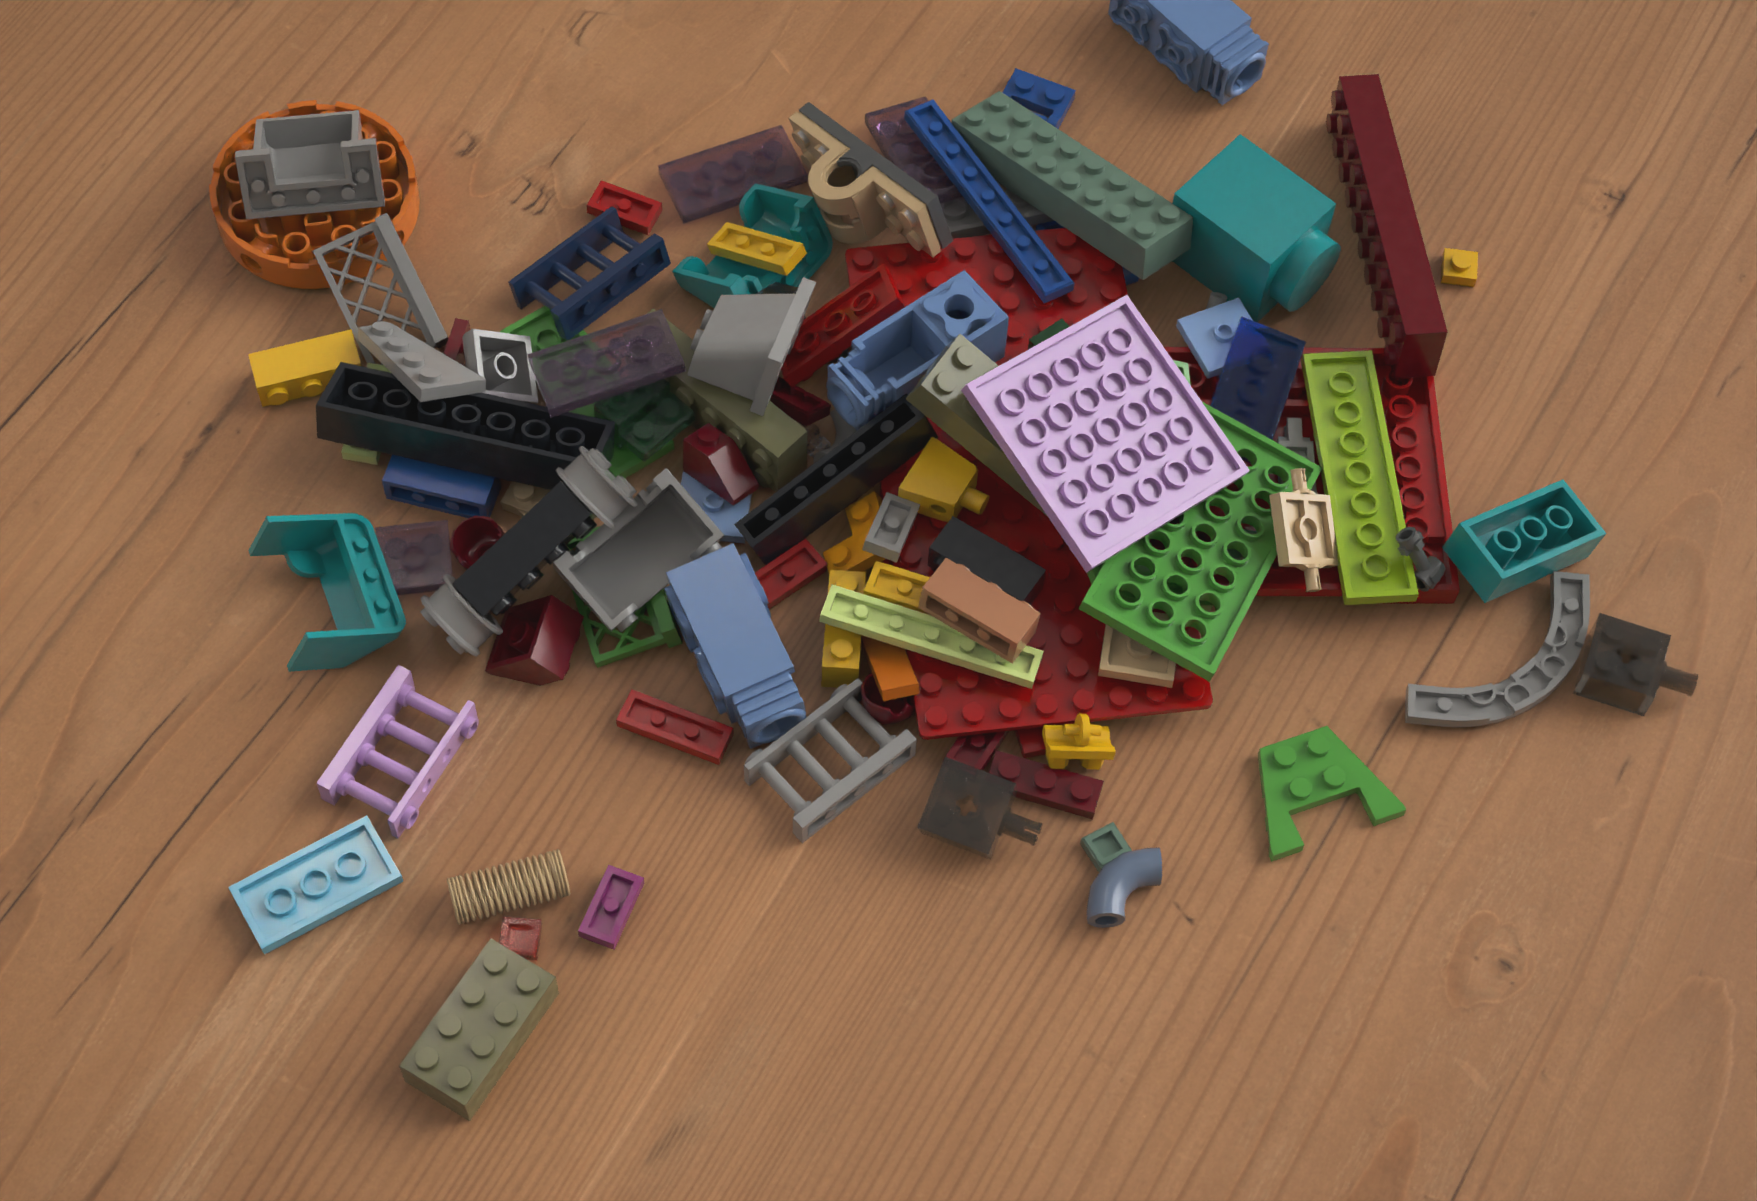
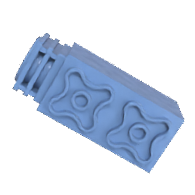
(1198, 41)
(902, 348)
(735, 643)

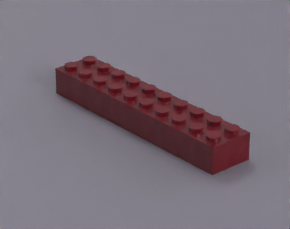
(1386, 227)

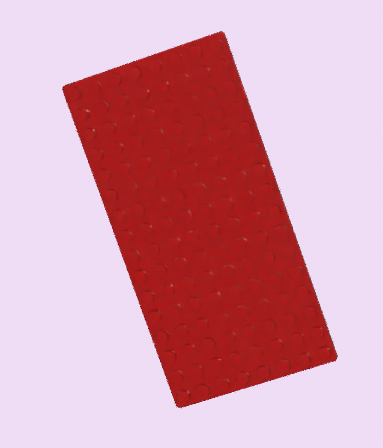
(961, 700)

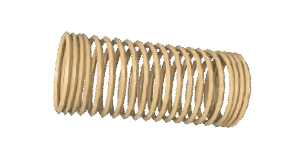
(465, 898)

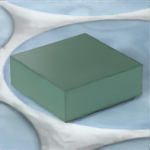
(1104, 845)

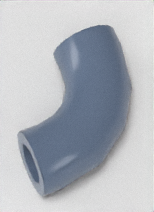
(1117, 881)

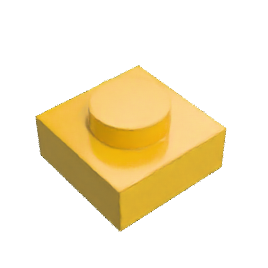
(1459, 267)

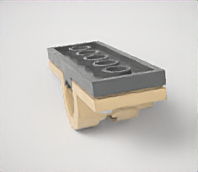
(860, 182)

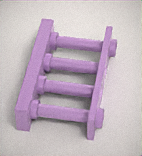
(380, 721)

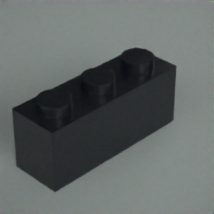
(987, 560)

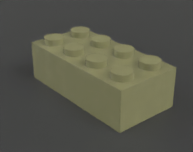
(479, 1029)

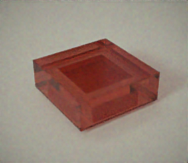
(521, 936)

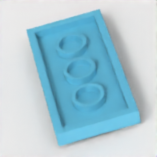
(315, 884)

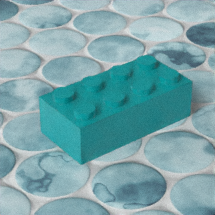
(1523, 540)

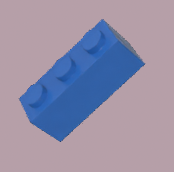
(440, 487)

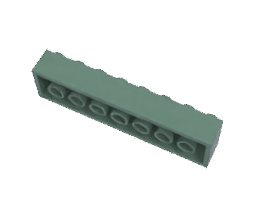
(1075, 186)

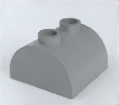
(502, 362)

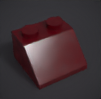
(535, 642)

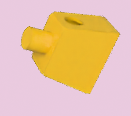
(943, 483)

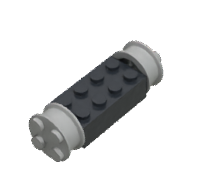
(515, 560)

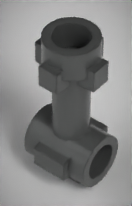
(1428, 569)

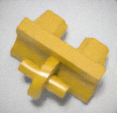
(1078, 741)

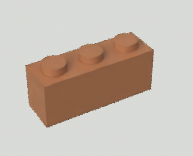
(979, 610)

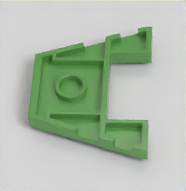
(1311, 773)

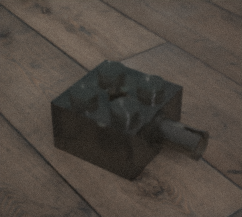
(1627, 666)
(979, 829)

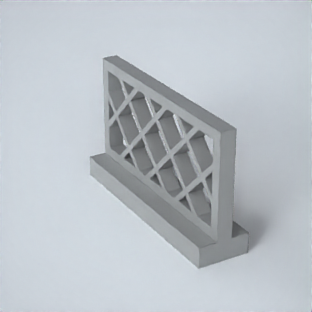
(403, 272)

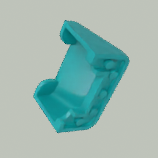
(772, 212)

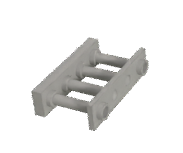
(836, 793)

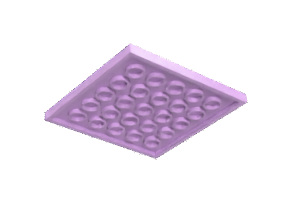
(1105, 432)

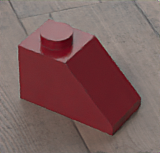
(718, 464)

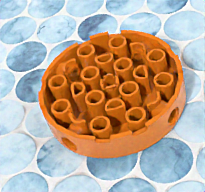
(283, 246)

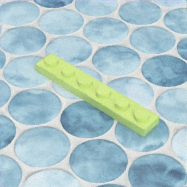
(923, 635)

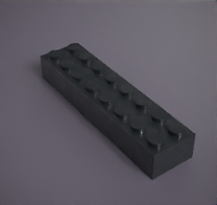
(458, 432)

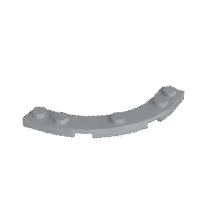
(1527, 685)

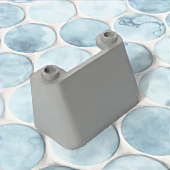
(628, 564)

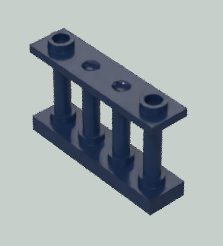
(601, 292)

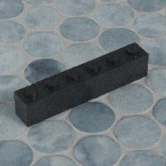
(836, 480)

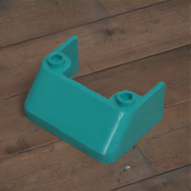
(354, 579)

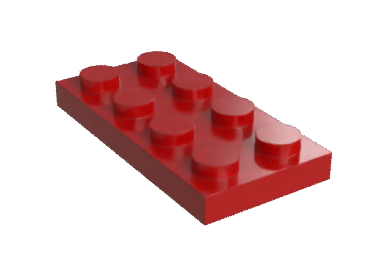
(840, 321)

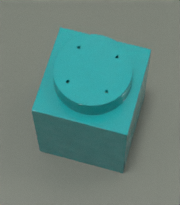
(1257, 230)

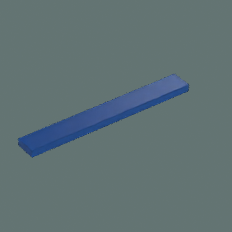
(989, 201)

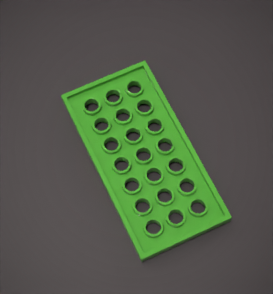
(1212, 558)

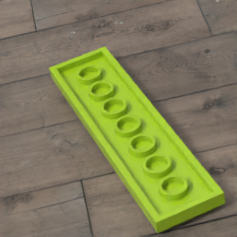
(1358, 477)

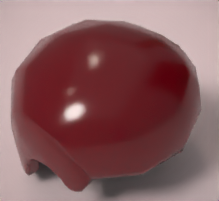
(474, 538)
(885, 711)

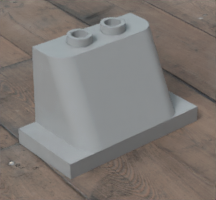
(309, 166)
(749, 341)

